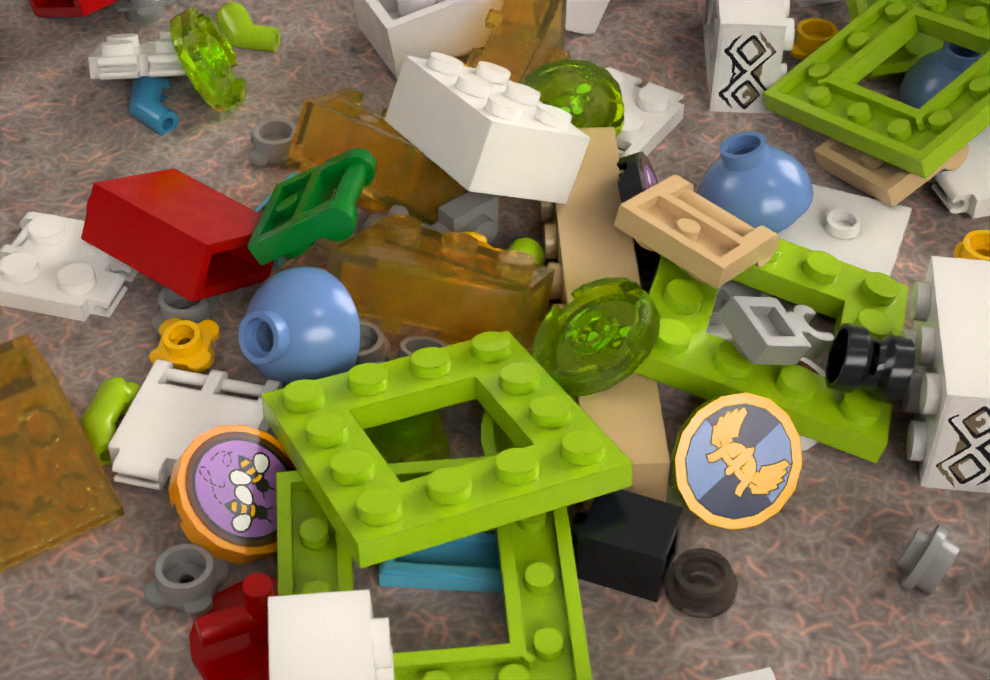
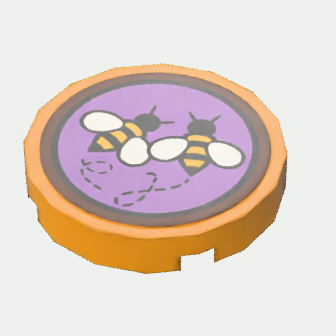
(229, 492)

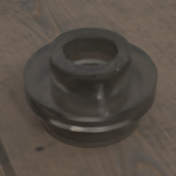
(706, 568)

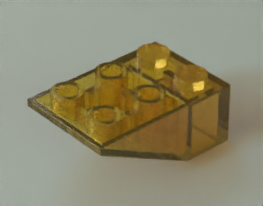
(47, 465)

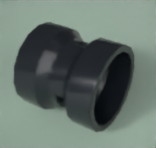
(870, 363)

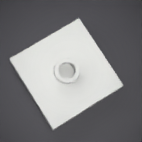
(851, 229)

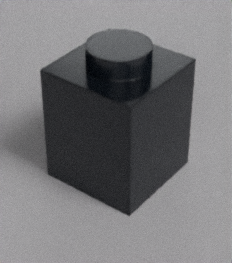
(627, 542)

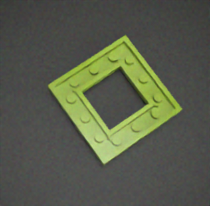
(826, 95)
(712, 366)
(378, 518)
(536, 581)

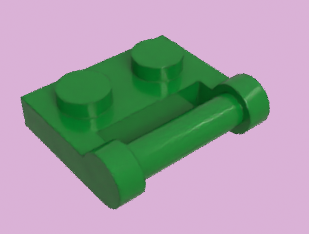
(302, 207)

